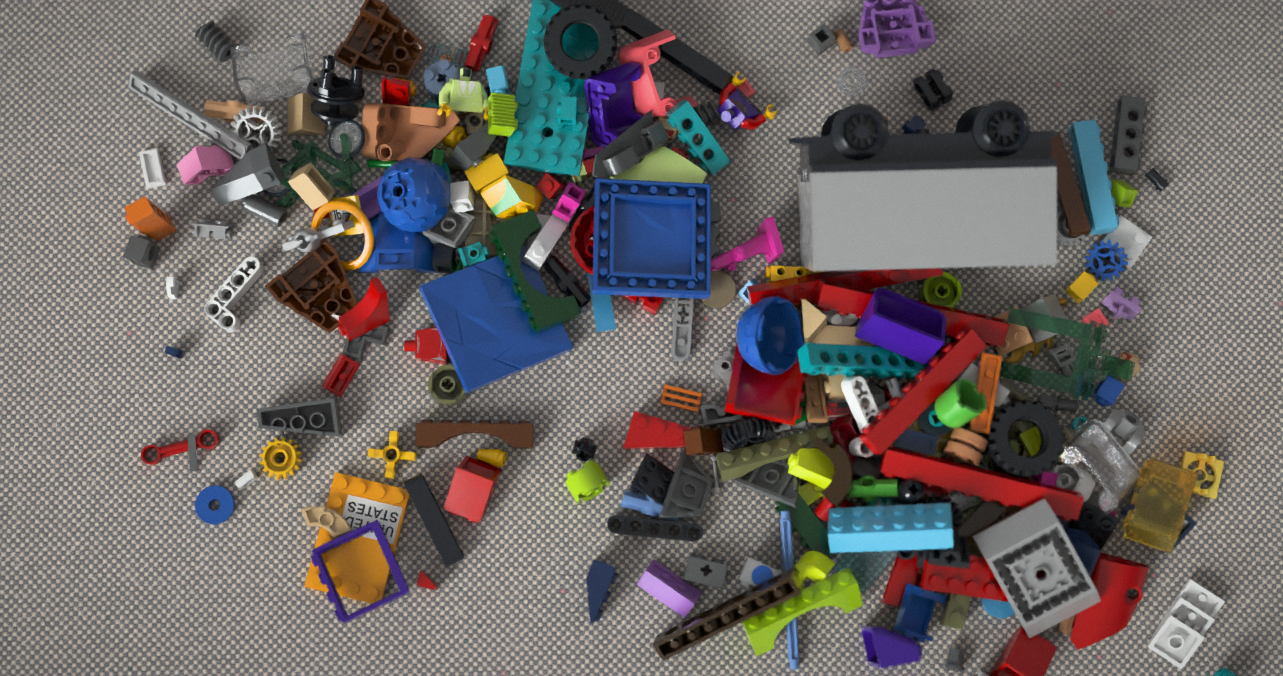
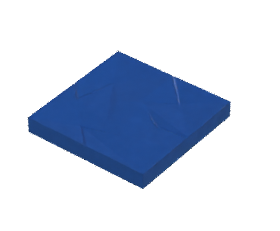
(652, 238)
(485, 323)

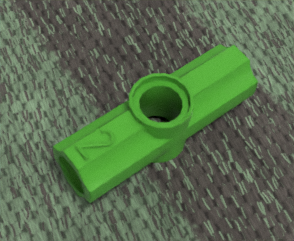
(870, 489)

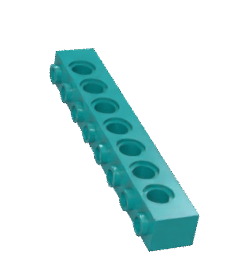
(856, 360)

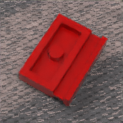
(395, 91)

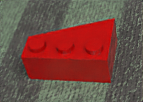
(654, 433)

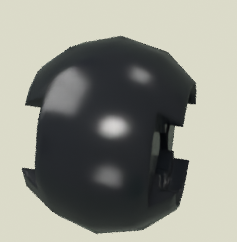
(910, 491)

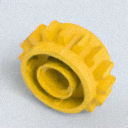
(270, 455)

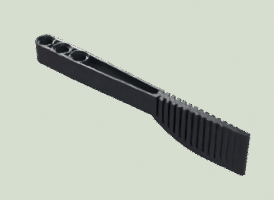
(674, 51)

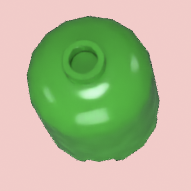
(960, 404)

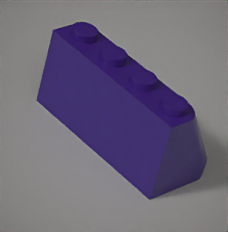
(902, 325)
(889, 648)

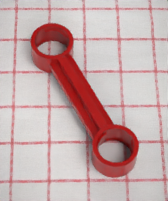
(179, 447)

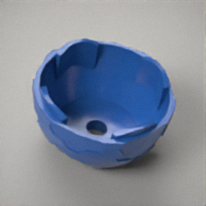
(423, 196)
(770, 335)

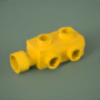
(787, 272)

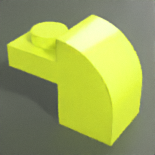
(814, 566)

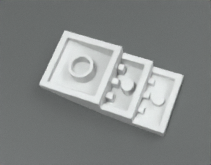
(1185, 623)

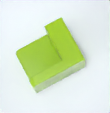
(1123, 193)

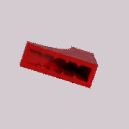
(367, 314)

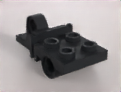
(952, 557)

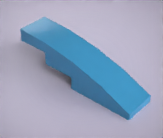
(602, 309)

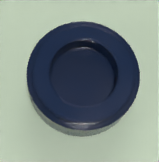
(174, 352)

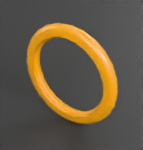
(361, 217)

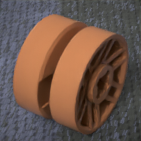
(966, 446)

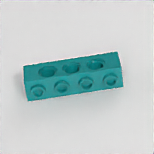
(717, 158)

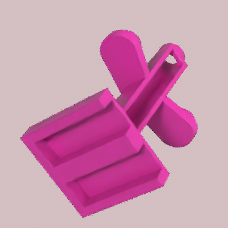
(767, 243)

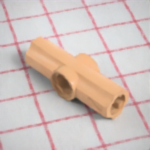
(227, 110)

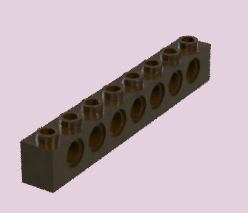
(728, 614)

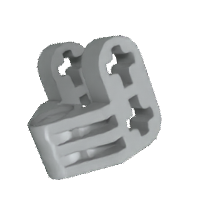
(1126, 425)

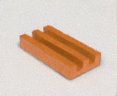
(683, 391)

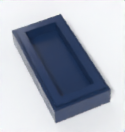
(917, 442)

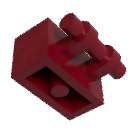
(844, 430)

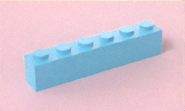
(1093, 177)

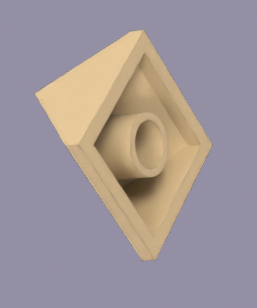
(301, 119)
(813, 321)

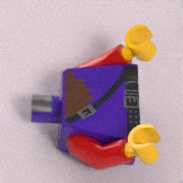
(739, 110)

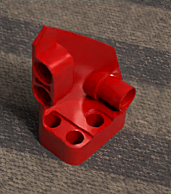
(1112, 580)

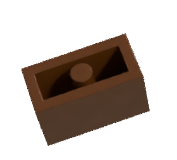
(703, 441)

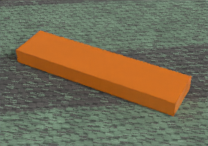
(987, 384)

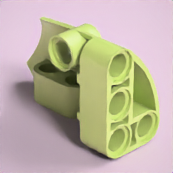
(663, 166)

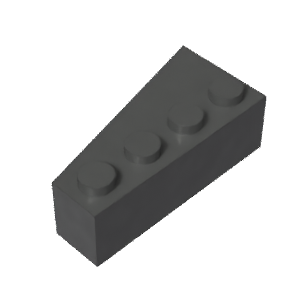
(310, 417)

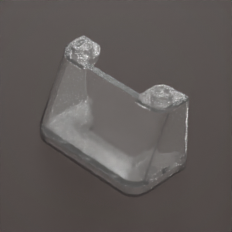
(1105, 459)

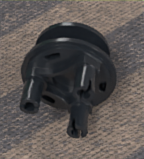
(335, 94)

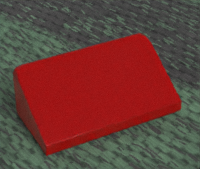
(340, 375)

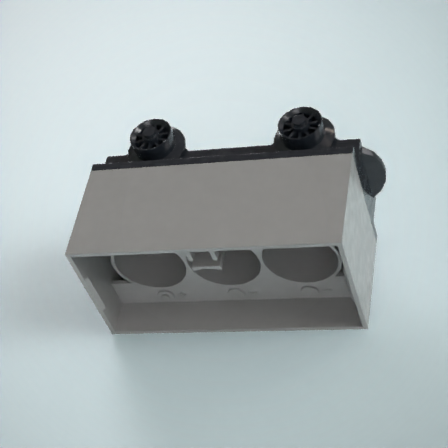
(927, 196)

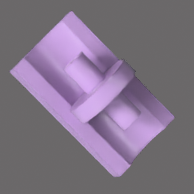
(1120, 305)

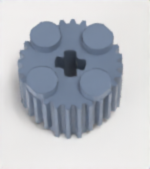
(436, 73)

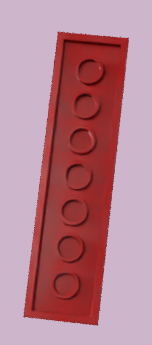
(974, 582)

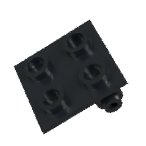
(652, 479)
(1095, 523)

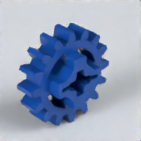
(1110, 252)

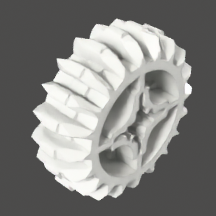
(252, 125)

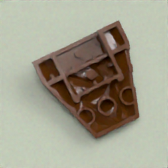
(380, 43)
(316, 287)

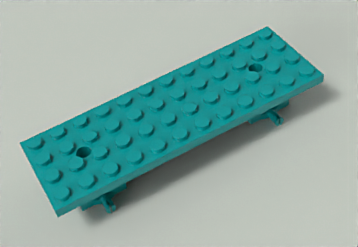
(539, 140)

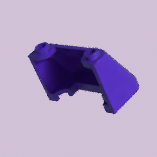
(611, 102)

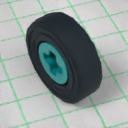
(926, 422)

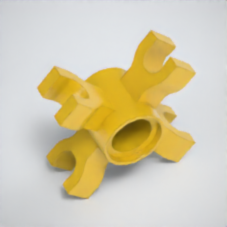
(393, 445)

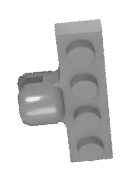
(309, 238)

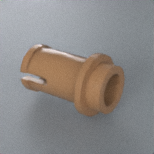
(842, 39)

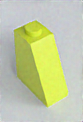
(812, 466)

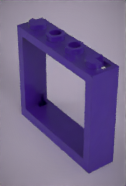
(325, 576)

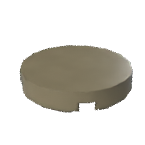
(722, 290)

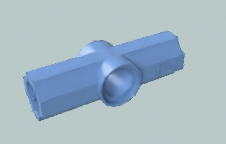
(643, 504)

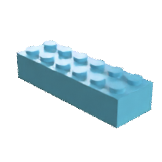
(890, 528)

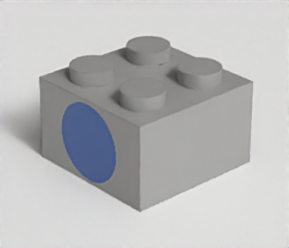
(755, 573)

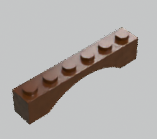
(435, 434)

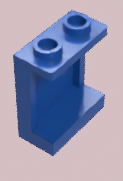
(916, 612)

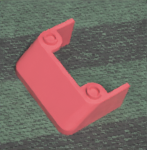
(644, 90)

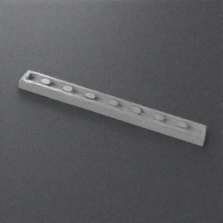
(188, 115)

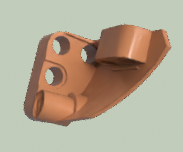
(403, 130)

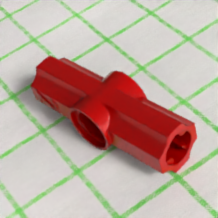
(481, 43)

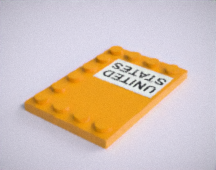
(360, 565)

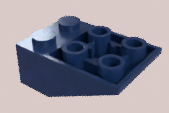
(598, 582)

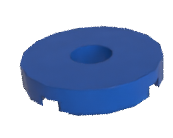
(204, 500)

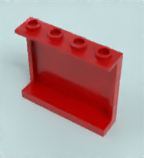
(765, 394)

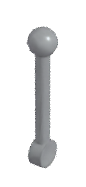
(716, 490)

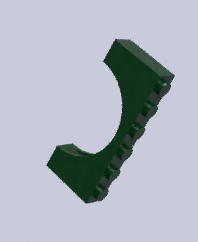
(542, 310)

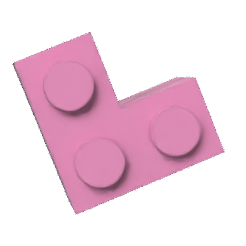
(204, 163)

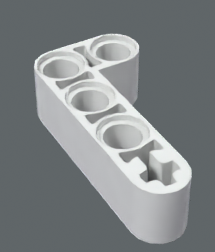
(237, 292)
(855, 390)

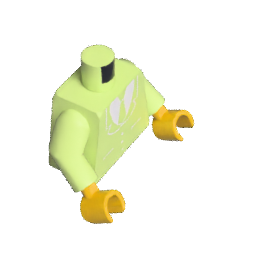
(463, 95)

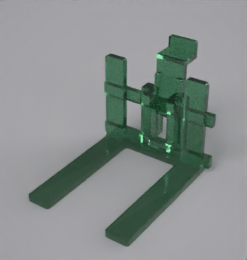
(1086, 333)

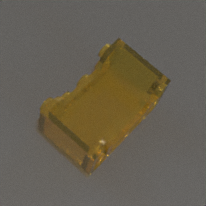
(1159, 504)

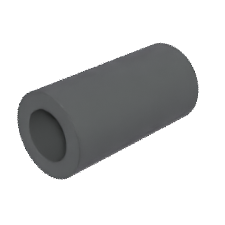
(264, 210)

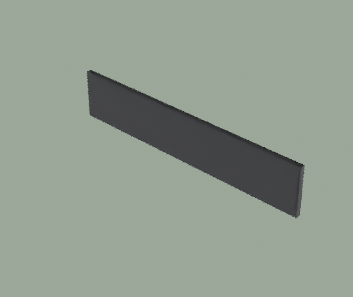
(192, 452)

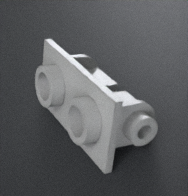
(203, 227)

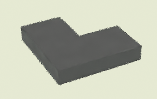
(356, 347)

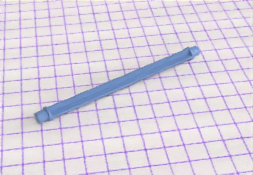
(787, 556)

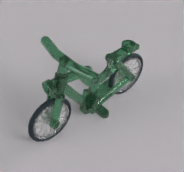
(344, 142)

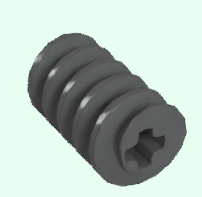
(215, 41)
(706, 114)

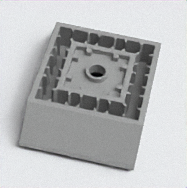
(1020, 548)

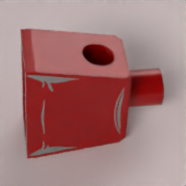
(427, 346)

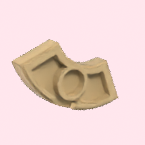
(326, 518)

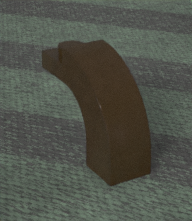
(843, 477)

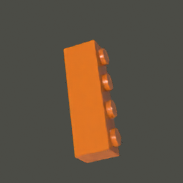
(149, 219)

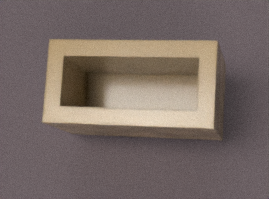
(311, 186)

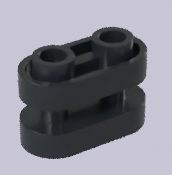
(935, 80)

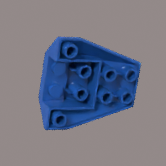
(398, 249)

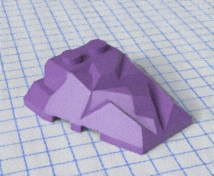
(894, 28)

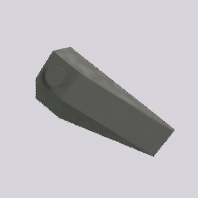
(472, 149)
(250, 175)

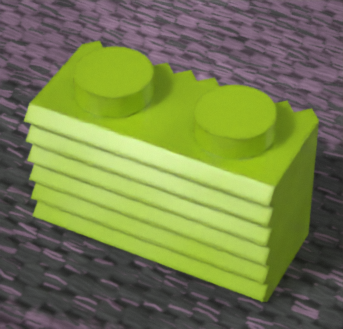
(502, 114)

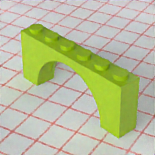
(837, 590)

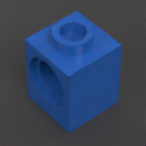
(1107, 391)

